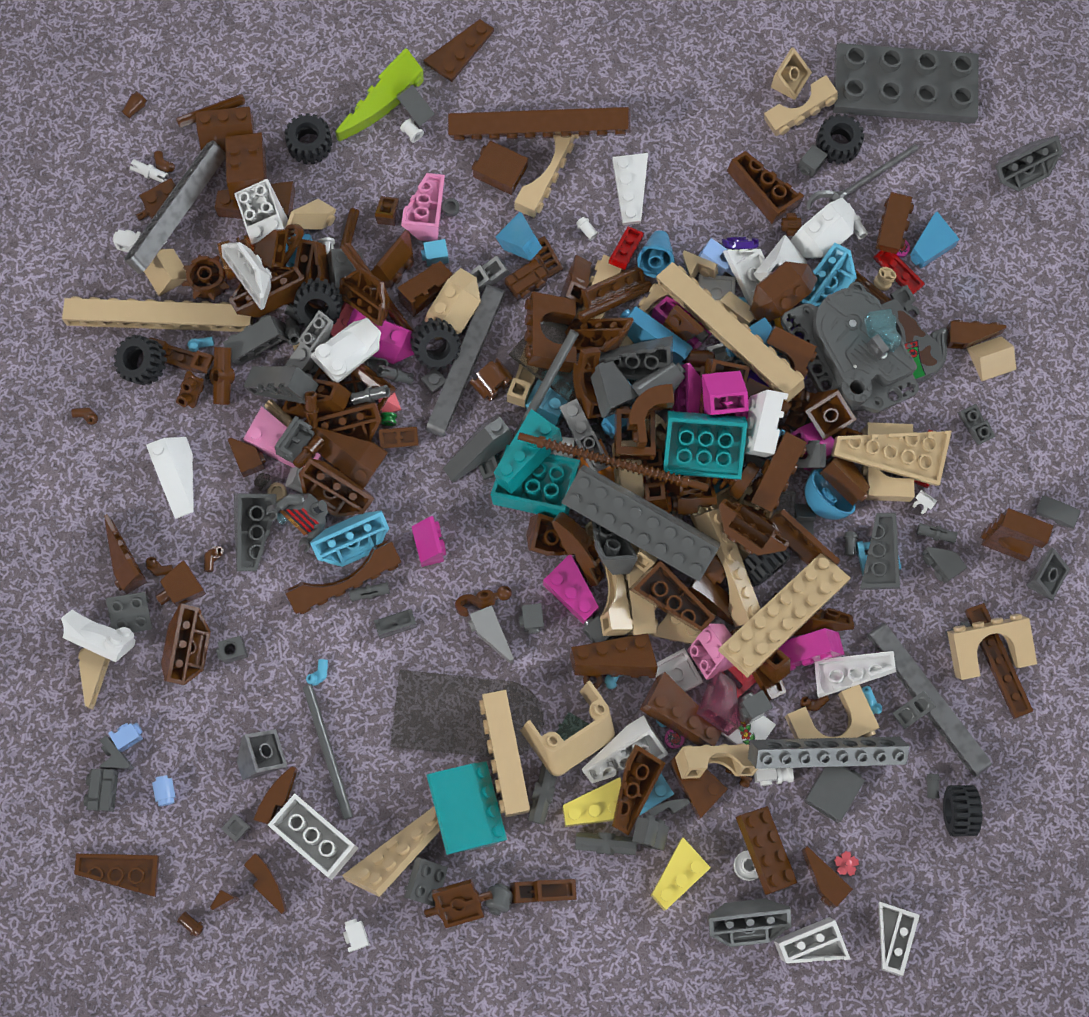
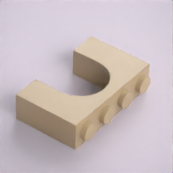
(882, 486)
(965, 642)
(860, 718)

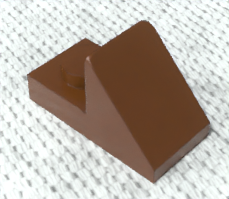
(386, 211)

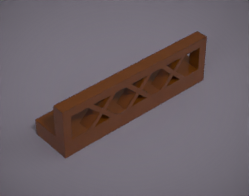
(800, 539)

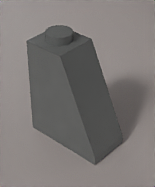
(611, 389)

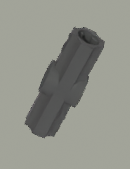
(542, 796)
(605, 843)

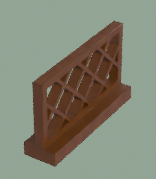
(366, 376)

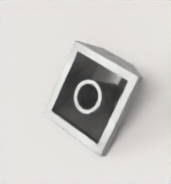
(260, 754)

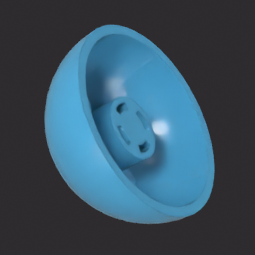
(825, 499)

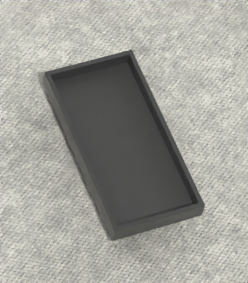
(906, 83)

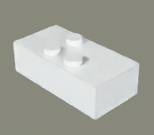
(313, 836)

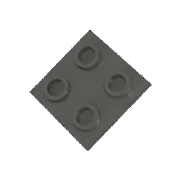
(129, 612)

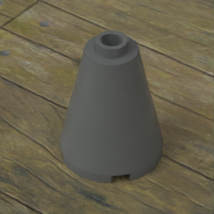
(669, 374)

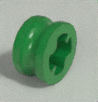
(388, 419)

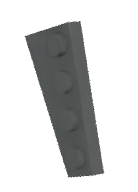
(882, 559)

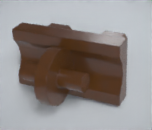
(190, 390)

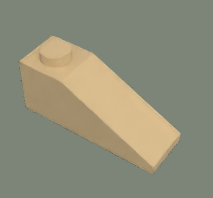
(313, 215)
(92, 671)

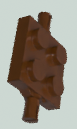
(154, 199)
(458, 903)

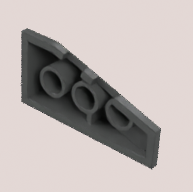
(482, 445)
(251, 528)
(613, 550)

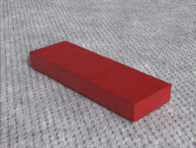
(626, 248)
(904, 274)

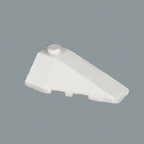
(616, 752)

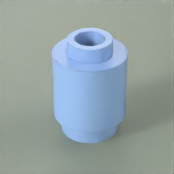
(164, 790)

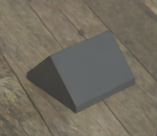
(1048, 574)

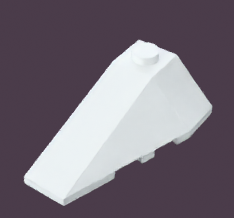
(175, 471)

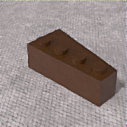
(763, 187)
(669, 594)
(615, 657)
(678, 711)

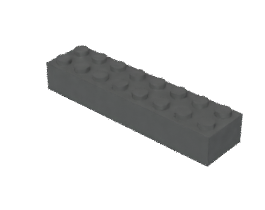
(641, 523)

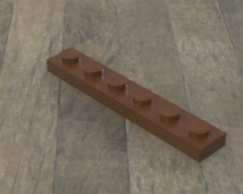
(1001, 665)

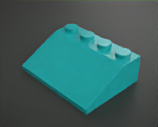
(704, 444)
(542, 489)
(466, 807)

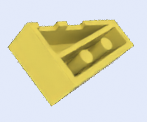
(594, 806)
(679, 874)

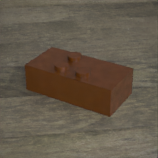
(244, 161)

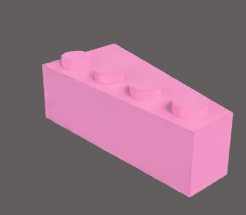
(265, 433)

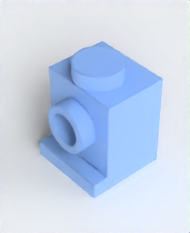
(126, 736)

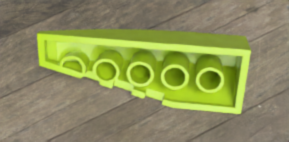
(383, 97)

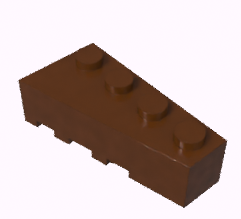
(229, 208)
(776, 472)

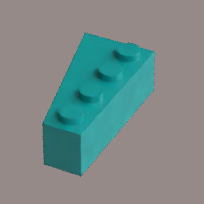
(525, 457)

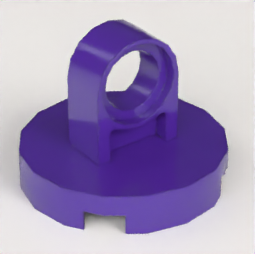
(738, 243)

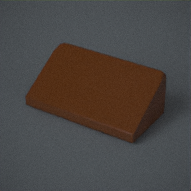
(223, 900)

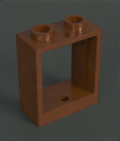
(629, 452)

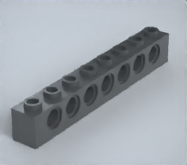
(828, 752)

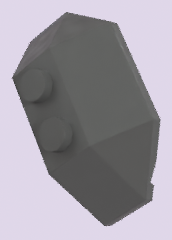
(1029, 163)
(749, 922)

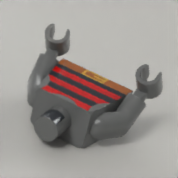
(304, 513)

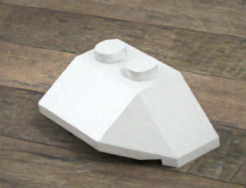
(827, 227)
(249, 271)

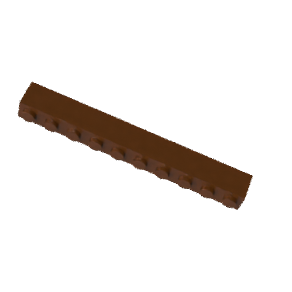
(539, 123)

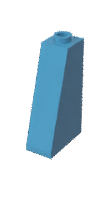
(646, 329)

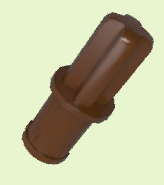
(311, 408)
(308, 451)

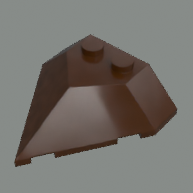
(751, 528)

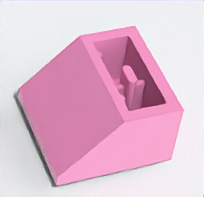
(705, 650)

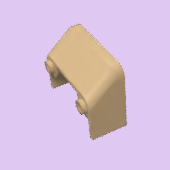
(562, 755)

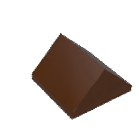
(829, 412)

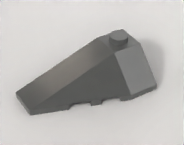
(339, 266)

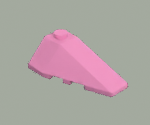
(424, 210)

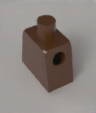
(180, 586)

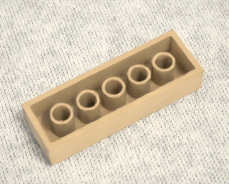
(505, 754)

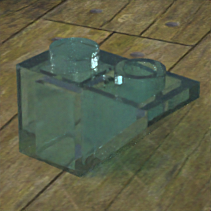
(884, 324)

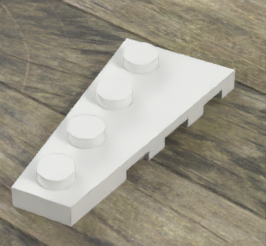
(630, 184)
(849, 671)

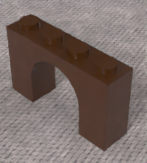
(547, 308)
(795, 349)
(1016, 534)

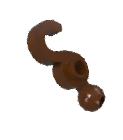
(482, 599)

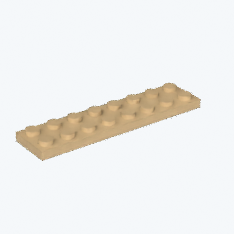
(784, 615)

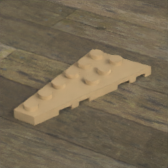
(905, 454)
(388, 861)

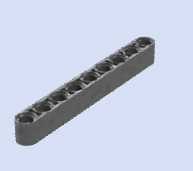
(175, 207)
(463, 365)
(942, 715)

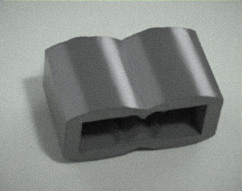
(651, 832)

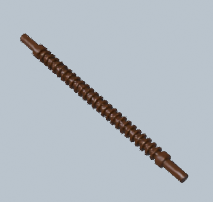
(685, 481)

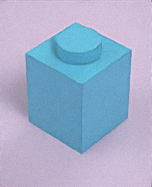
(434, 252)

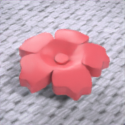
(846, 864)

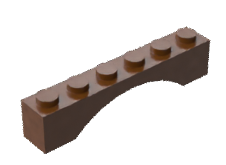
(306, 595)

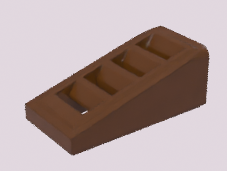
(547, 247)

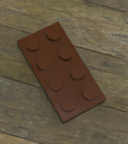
(766, 850)

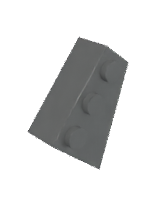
(255, 339)

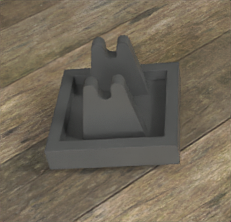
(423, 879)

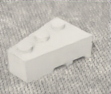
(763, 422)
(896, 937)

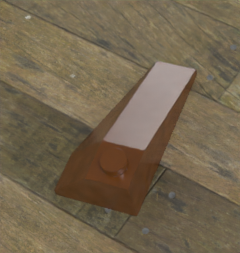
(543, 537)
(638, 780)

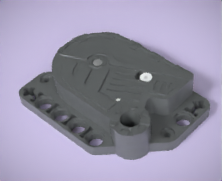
(843, 351)

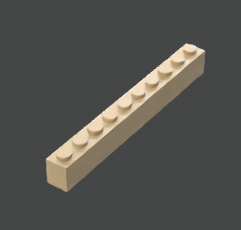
(153, 314)
(730, 331)
(640, 610)

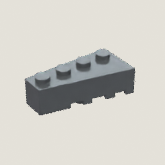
(642, 358)
(280, 382)

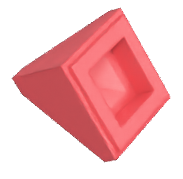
(392, 404)

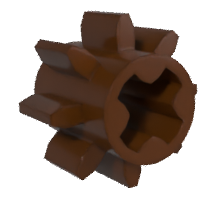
(791, 224)

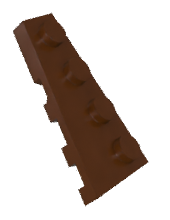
(456, 54)

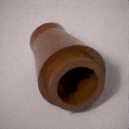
(134, 104)

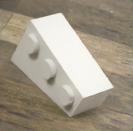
(813, 943)

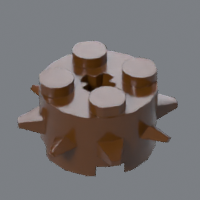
(196, 277)

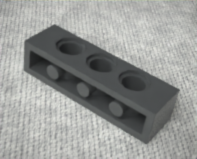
(815, 458)

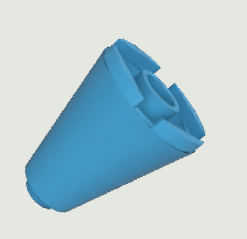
(656, 254)

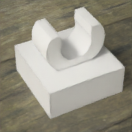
(924, 499)

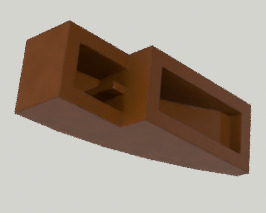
(712, 597)
(276, 796)
(266, 883)
(543, 891)

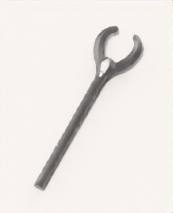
(834, 195)

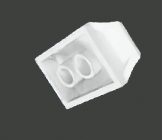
(347, 349)
(96, 637)

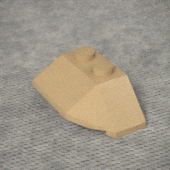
(456, 301)

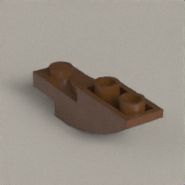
(578, 542)

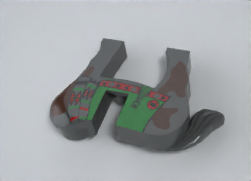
(926, 350)

